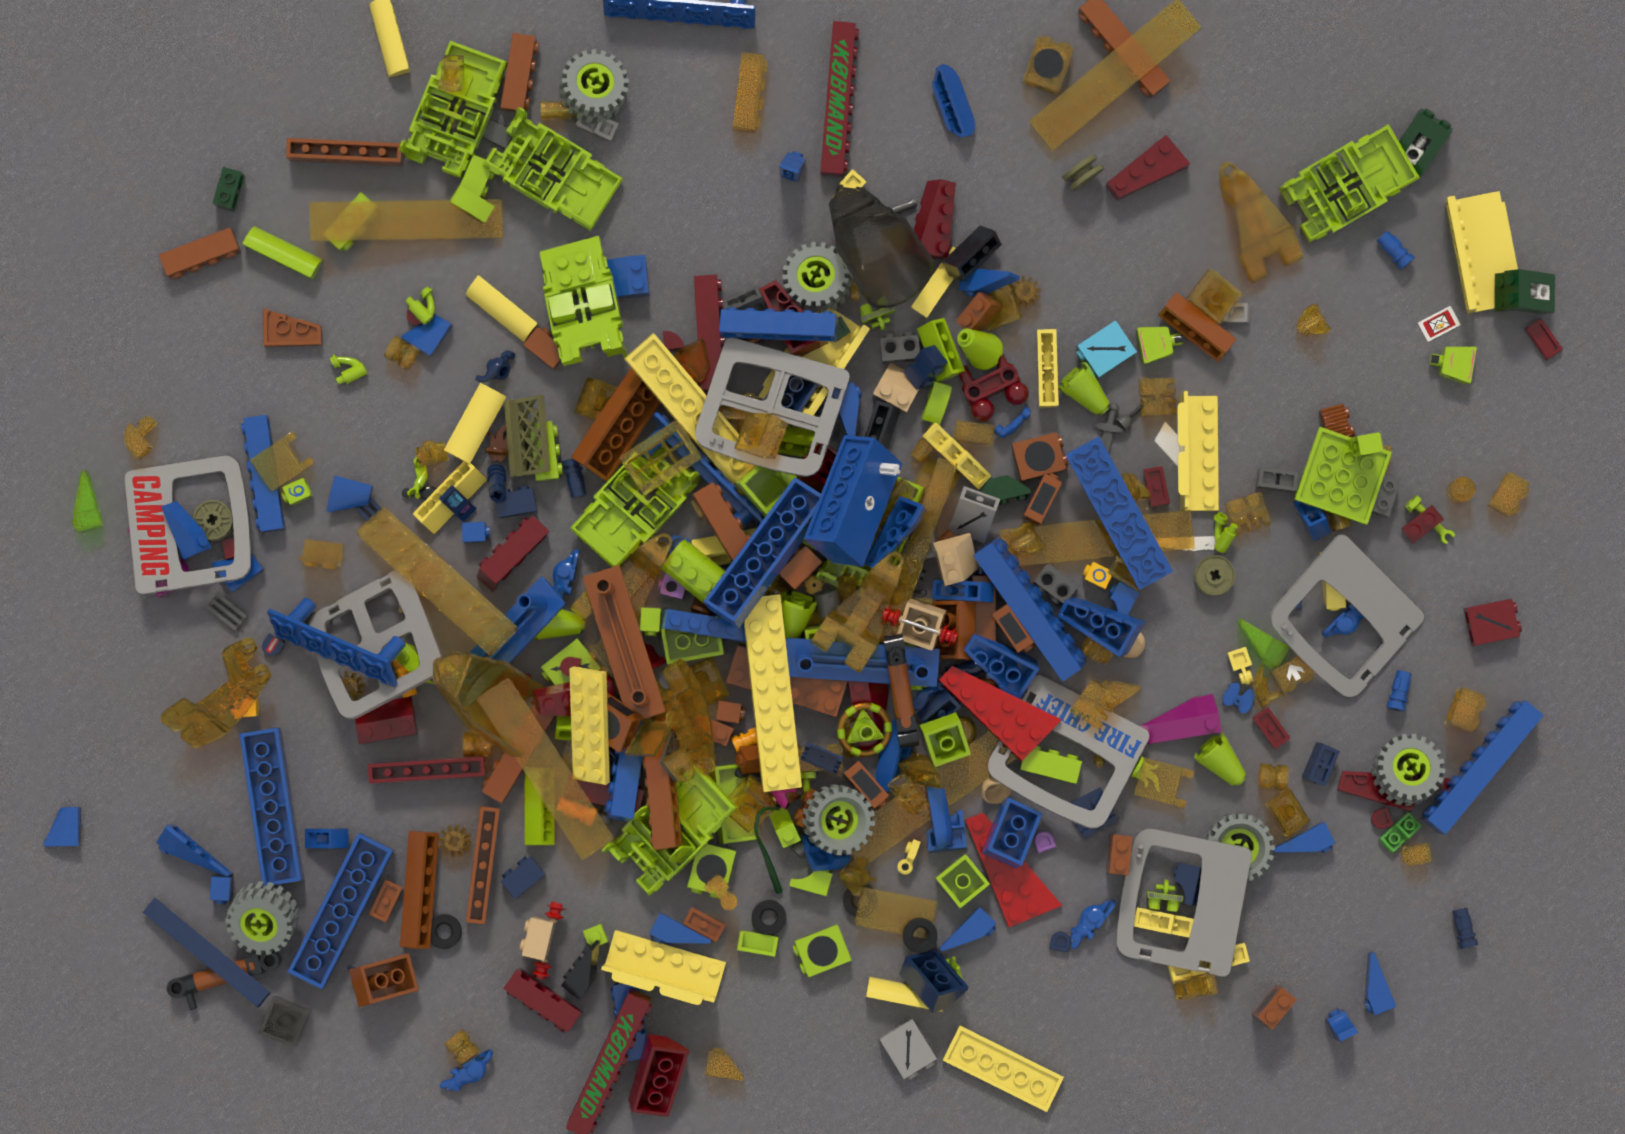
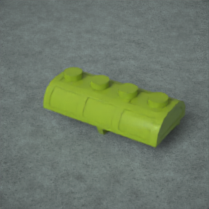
(692, 570)

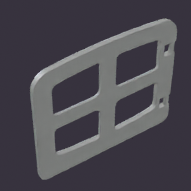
(785, 366)
(415, 623)

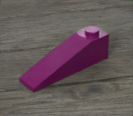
(1189, 719)

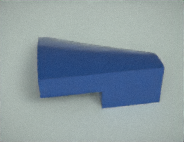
(428, 336)
(256, 569)
(65, 828)
(958, 838)

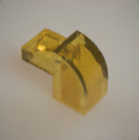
(452, 73)
(135, 438)
(1195, 986)

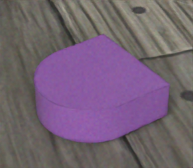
(1044, 841)

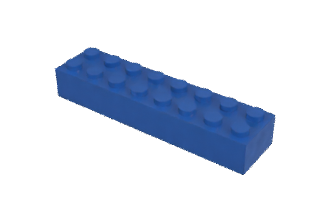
(764, 554)
(1030, 608)
(1482, 766)
(271, 806)
(341, 911)

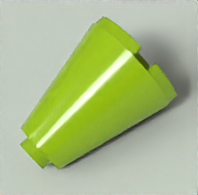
(980, 348)
(1085, 389)
(796, 612)
(563, 624)
(1221, 760)

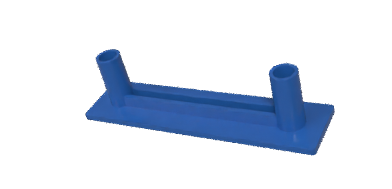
(686, 11)
(741, 505)
(1119, 513)
(530, 615)
(334, 648)
(811, 662)

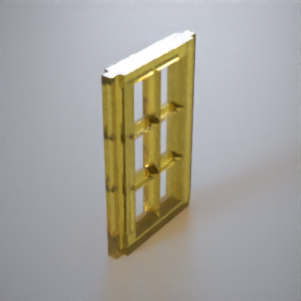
(651, 442)

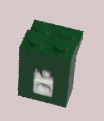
(1431, 128)
(1525, 291)

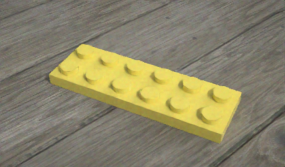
(589, 725)
(1003, 1068)

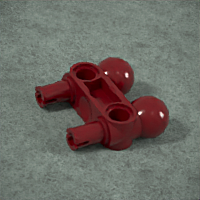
(991, 385)

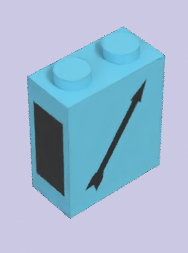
(1106, 349)

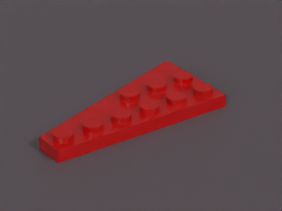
(1006, 716)
(1017, 890)

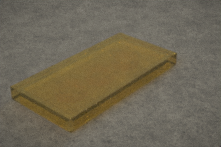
(893, 911)

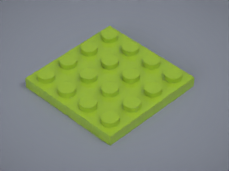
(1339, 481)

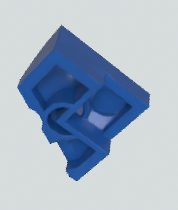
(348, 494)
(822, 860)

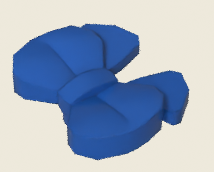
(1243, 702)

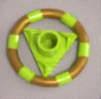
(864, 729)

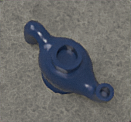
(497, 368)

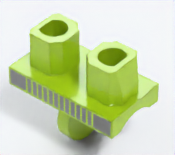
(868, 315)
(1173, 900)

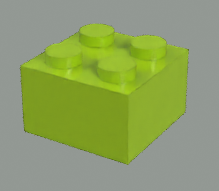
(945, 739)
(962, 880)

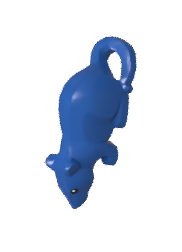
(564, 573)
(1344, 623)
(1091, 918)
(472, 1071)

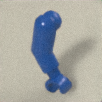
(1014, 425)
(923, 696)

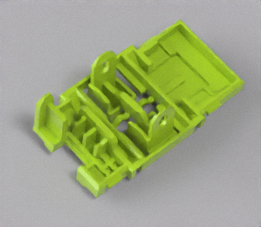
(1379, 167)
(612, 529)
(701, 812)

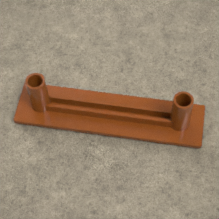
(623, 642)

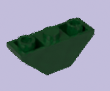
(1005, 489)

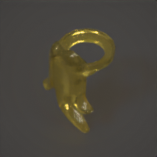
(1262, 690)

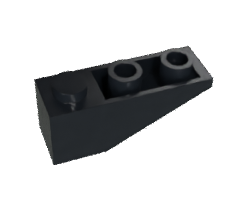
(584, 974)

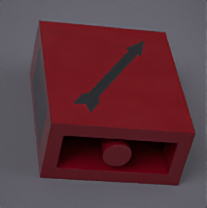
(1492, 622)

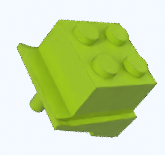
(764, 487)

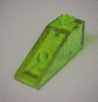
(86, 509)
(1265, 646)

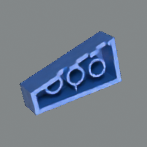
(1105, 626)
(618, 994)

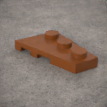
(286, 331)

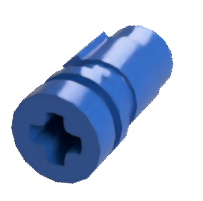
(1394, 248)
(1399, 691)

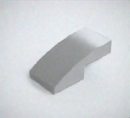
(602, 129)
(1238, 314)

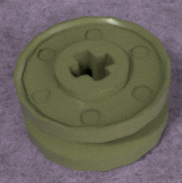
(1083, 173)
(223, 526)
(1203, 578)

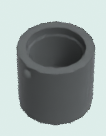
(827, 601)

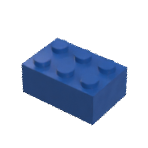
(1012, 833)

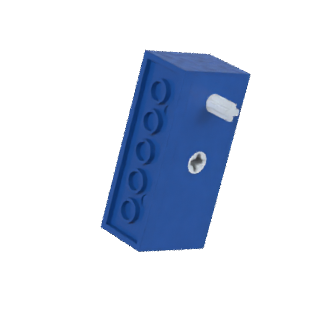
(853, 500)

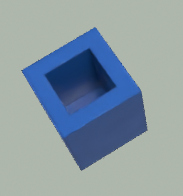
(475, 532)
(221, 889)

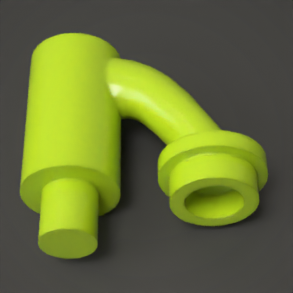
(422, 314)
(351, 374)
(1225, 538)

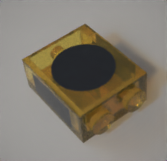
(1048, 65)

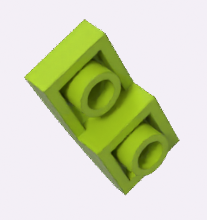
(472, 204)
(937, 402)

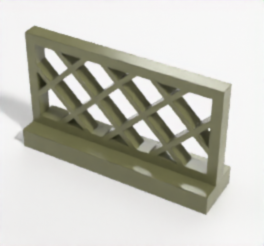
(519, 436)

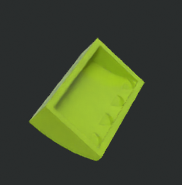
(730, 830)

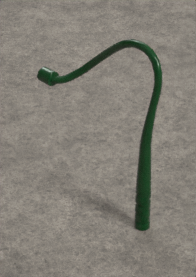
(771, 870)

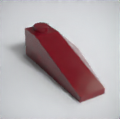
(872, 693)

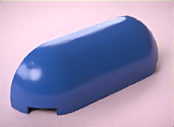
(953, 101)
(890, 758)
(939, 816)

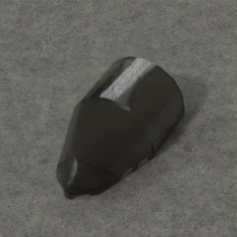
(878, 248)

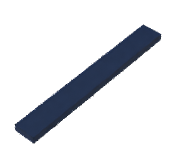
(206, 952)

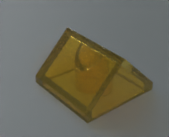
(1287, 812)

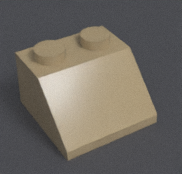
(896, 388)
(955, 558)

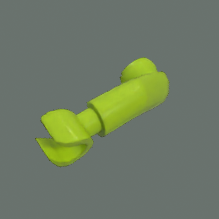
(422, 476)

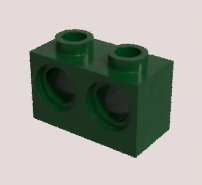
(228, 189)

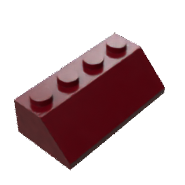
(658, 1076)

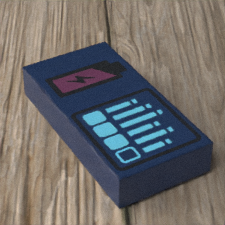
(457, 503)

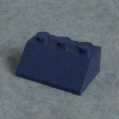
(797, 394)
(933, 979)

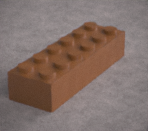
(617, 426)
(811, 693)

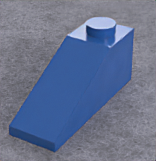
(792, 166)
(986, 281)
(186, 531)
(964, 591)
(1312, 840)
(973, 928)
(672, 931)
(1376, 990)

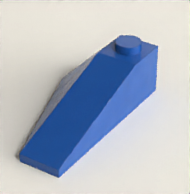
(898, 526)
(1003, 664)

